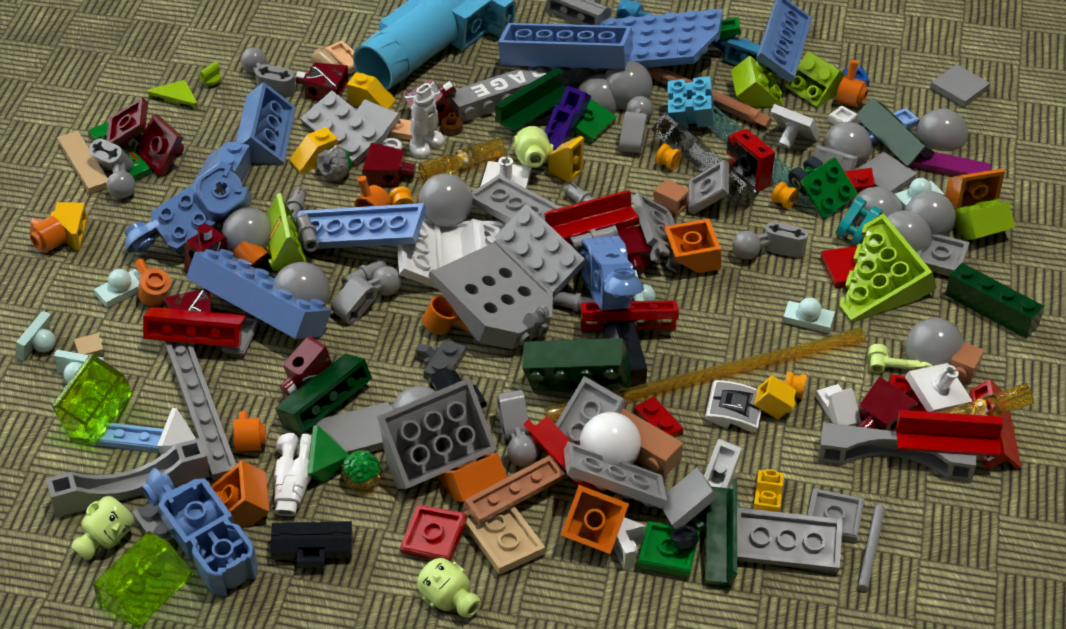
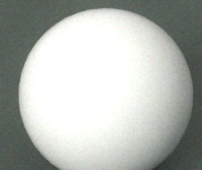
(612, 437)

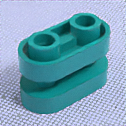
(856, 210)

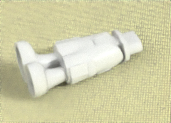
(423, 123)
(291, 474)

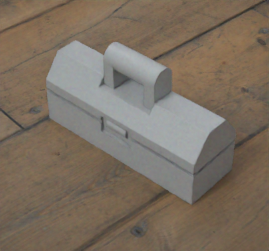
(579, 11)

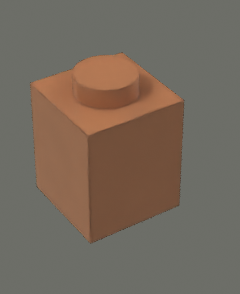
(672, 197)
(967, 362)

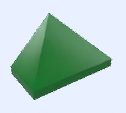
(325, 455)

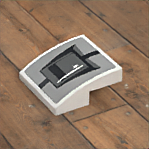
(734, 405)

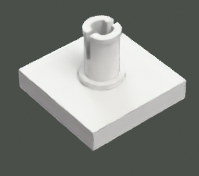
(794, 124)
(516, 173)
(938, 387)

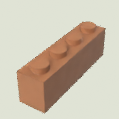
(658, 449)

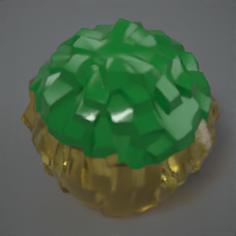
(361, 470)

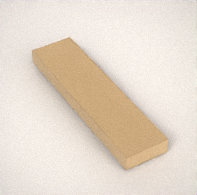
(83, 162)

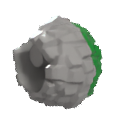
(334, 163)

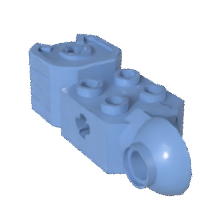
(183, 213)
(609, 272)
(204, 531)

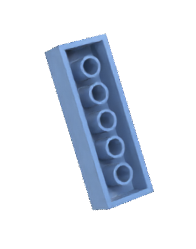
(565, 46)
(256, 294)

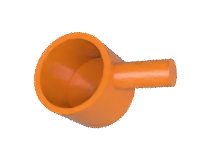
(852, 90)
(371, 195)
(47, 234)
(250, 252)
(152, 285)
(441, 317)
(248, 433)

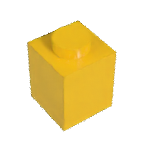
(775, 397)

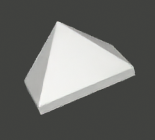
(174, 432)

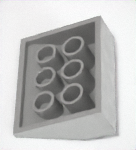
(434, 434)

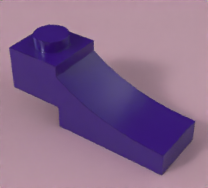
(566, 115)

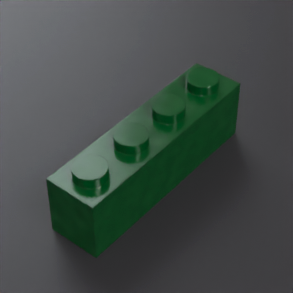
(994, 300)
(323, 393)

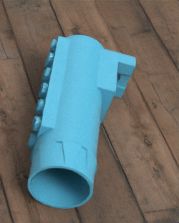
(425, 28)

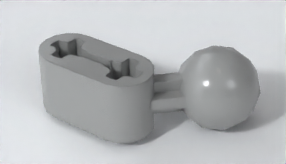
(278, 78)
(634, 124)
(111, 156)
(778, 239)
(359, 293)
(513, 414)

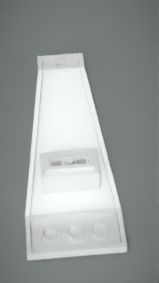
(441, 246)

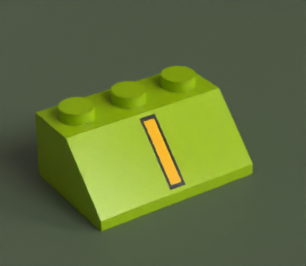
(284, 243)

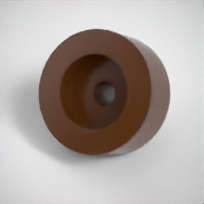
(452, 125)

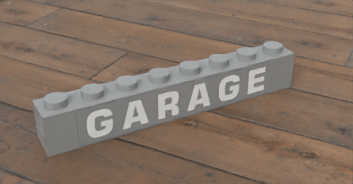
(482, 96)

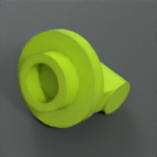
(210, 75)

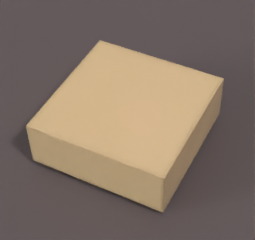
(89, 345)

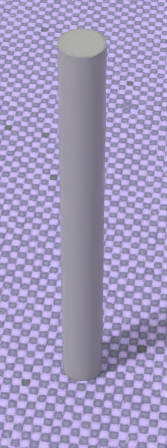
(871, 548)

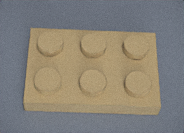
(505, 539)

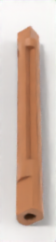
(720, 100)

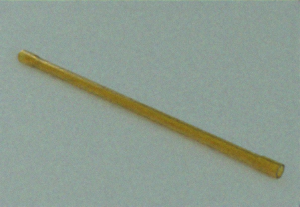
(843, 339)

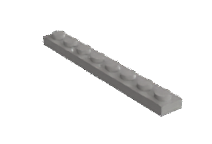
(201, 407)

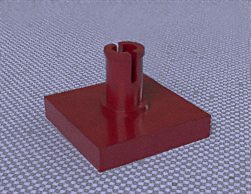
(128, 123)
(160, 145)

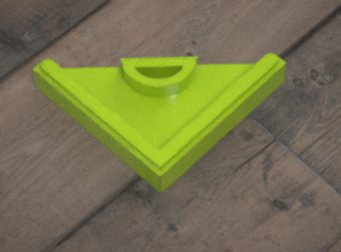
(174, 93)

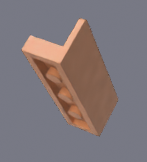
(513, 489)

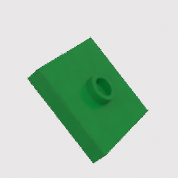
(594, 122)
(659, 553)

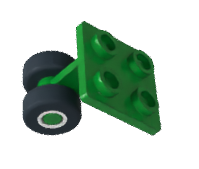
(824, 184)

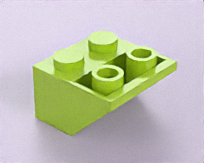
(816, 80)
(756, 84)
(984, 219)

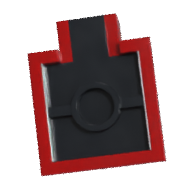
(751, 158)

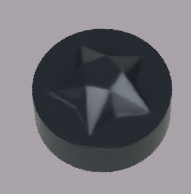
(684, 537)

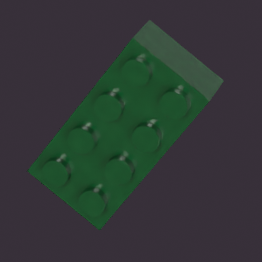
(566, 362)

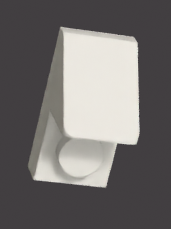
(839, 405)
(723, 464)
(625, 544)

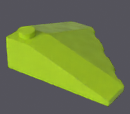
(885, 273)

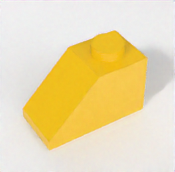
(367, 87)
(306, 154)
(567, 159)
(74, 221)

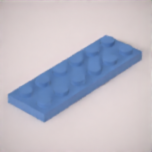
(784, 39)
(367, 225)

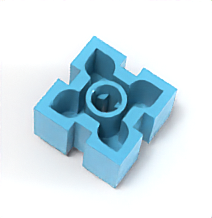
(691, 101)

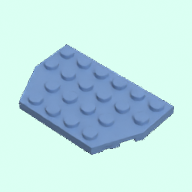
(671, 36)

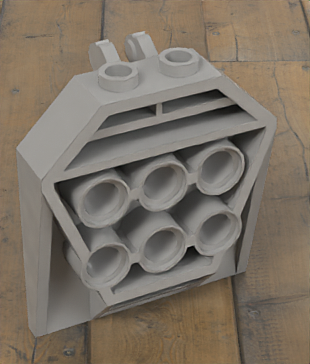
(496, 296)

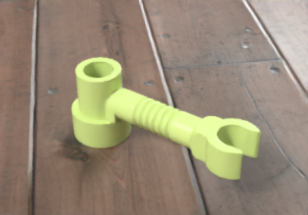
(879, 360)

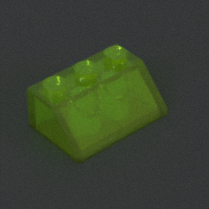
(91, 400)
(142, 580)

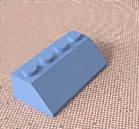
(266, 125)
(230, 153)

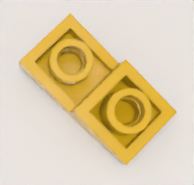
(768, 490)

